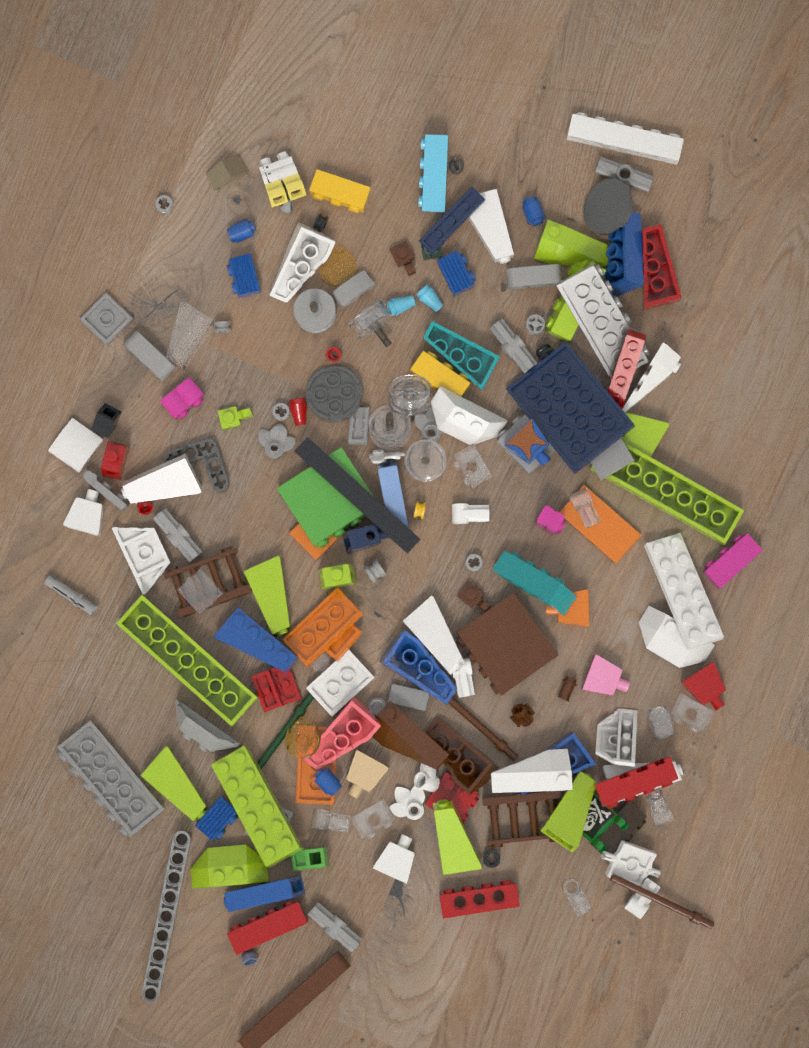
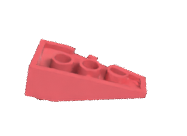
(348, 730)

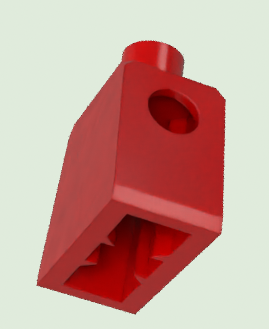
(114, 460)
(706, 686)

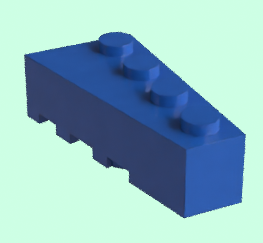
(625, 257)
(250, 638)
(578, 755)

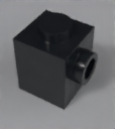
(103, 423)

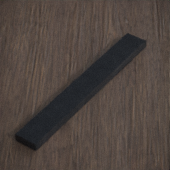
(357, 495)

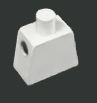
(86, 514)
(396, 859)

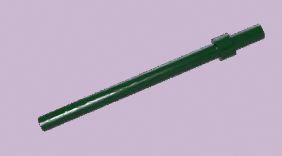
(299, 711)

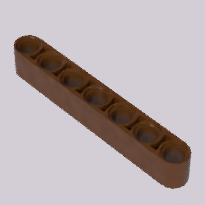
(295, 1002)

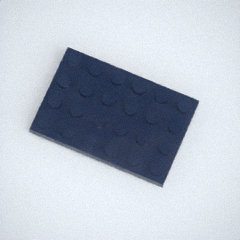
(570, 407)

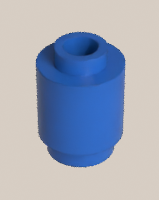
(533, 211)
(241, 231)
(327, 781)

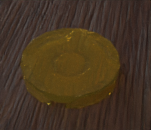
(338, 267)
(302, 739)

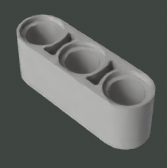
(533, 276)
(149, 356)

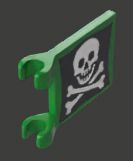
(598, 821)

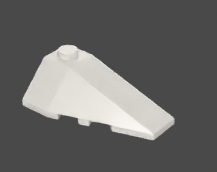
(302, 258)
(659, 370)
(538, 773)

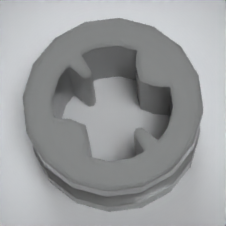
(169, 202)
(222, 327)
(277, 416)
(475, 568)

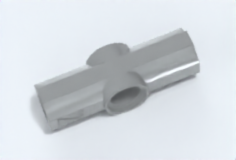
(636, 178)
(513, 346)
(177, 535)
(335, 927)

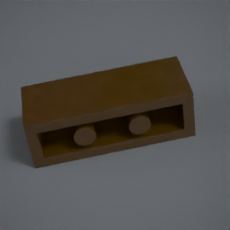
(614, 834)

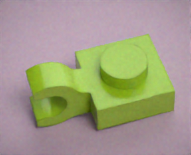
(231, 417)

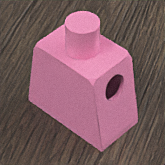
(604, 678)

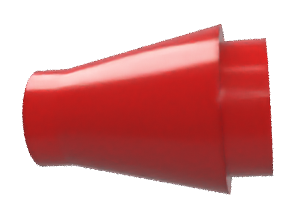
(298, 410)

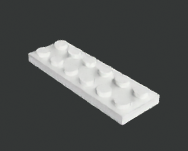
(684, 591)

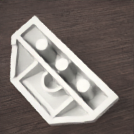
(464, 418)
(664, 639)
(618, 737)

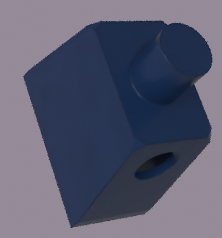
(356, 539)

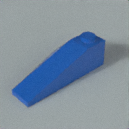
(415, 664)

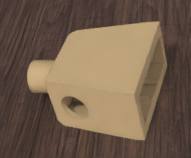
(364, 773)

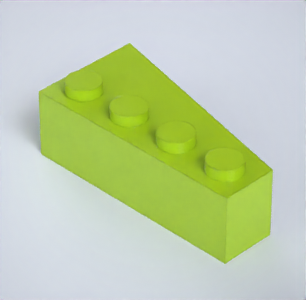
(562, 322)

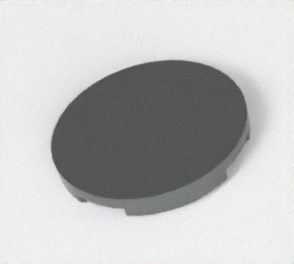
(608, 206)
(334, 393)

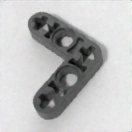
(207, 458)

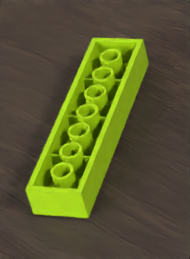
(677, 496)
(187, 660)

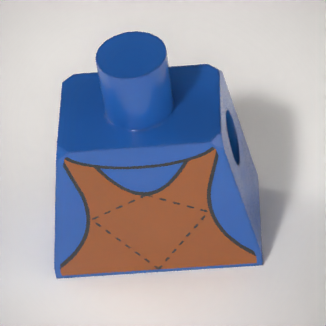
(529, 444)

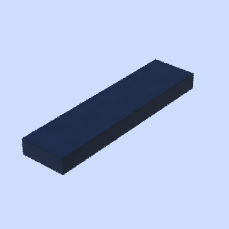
(452, 220)

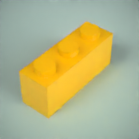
(339, 191)
(440, 374)

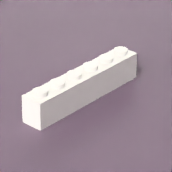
(625, 138)

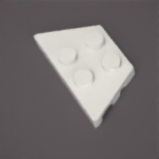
(144, 554)

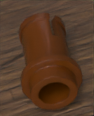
(567, 688)

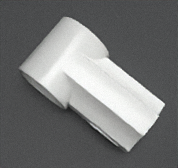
(465, 513)
(464, 680)
(426, 779)
(638, 904)

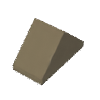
(226, 172)

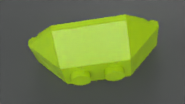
(228, 867)

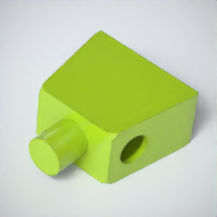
(337, 576)

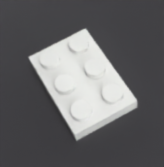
(340, 683)

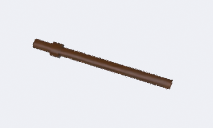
(501, 745)
(694, 916)

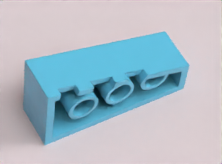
(435, 172)

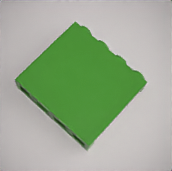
(319, 505)

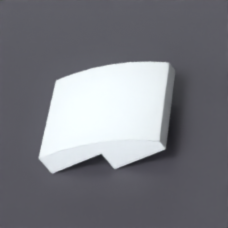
(75, 445)

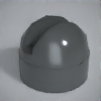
(452, 166)

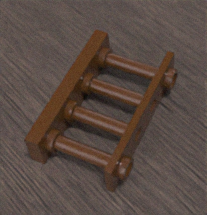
(240, 587)
(512, 802)

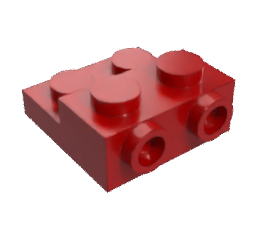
(450, 791)

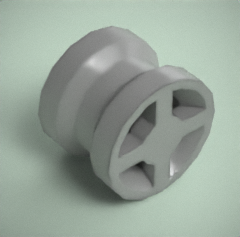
(535, 321)
(374, 571)

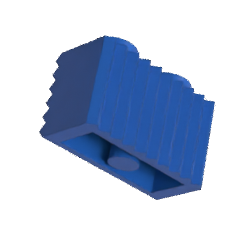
(456, 273)
(244, 275)
(217, 818)

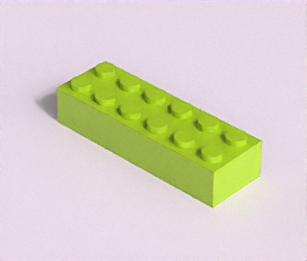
(257, 806)

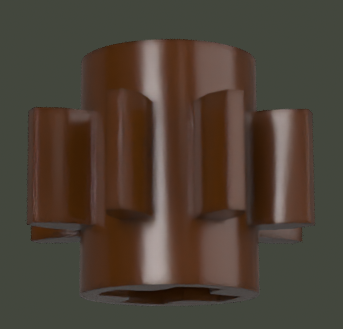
(522, 715)

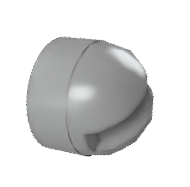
(287, 207)

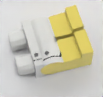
(281, 172)

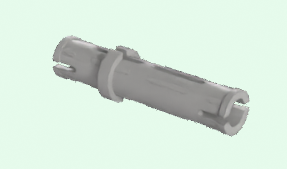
(74, 597)

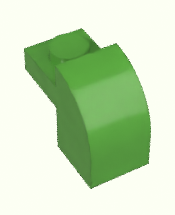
(310, 859)

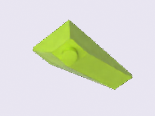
(567, 246)

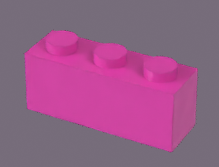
(732, 560)

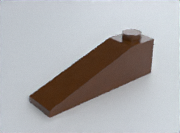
(406, 738)
(466, 763)

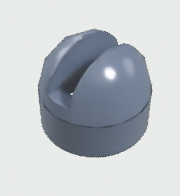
(249, 958)

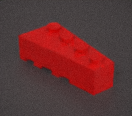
(658, 272)
(636, 781)

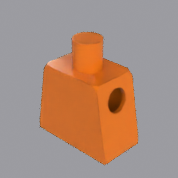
(578, 612)

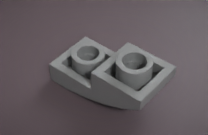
(352, 289)

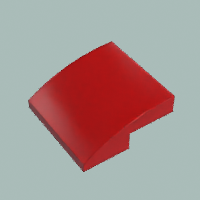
(275, 688)

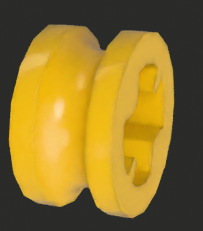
(419, 509)

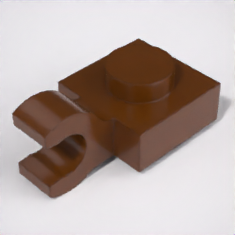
(403, 256)
(472, 596)

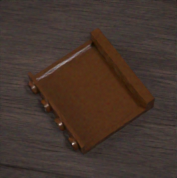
(506, 644)

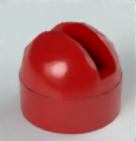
(331, 357)
(144, 511)

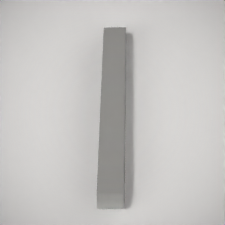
(168, 926)

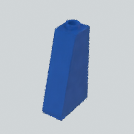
(264, 893)

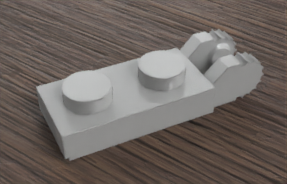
(103, 488)

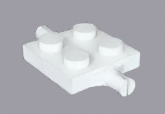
(631, 862)

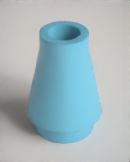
(429, 297)
(400, 304)

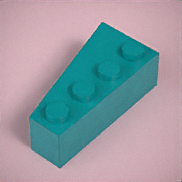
(465, 355)
(534, 581)

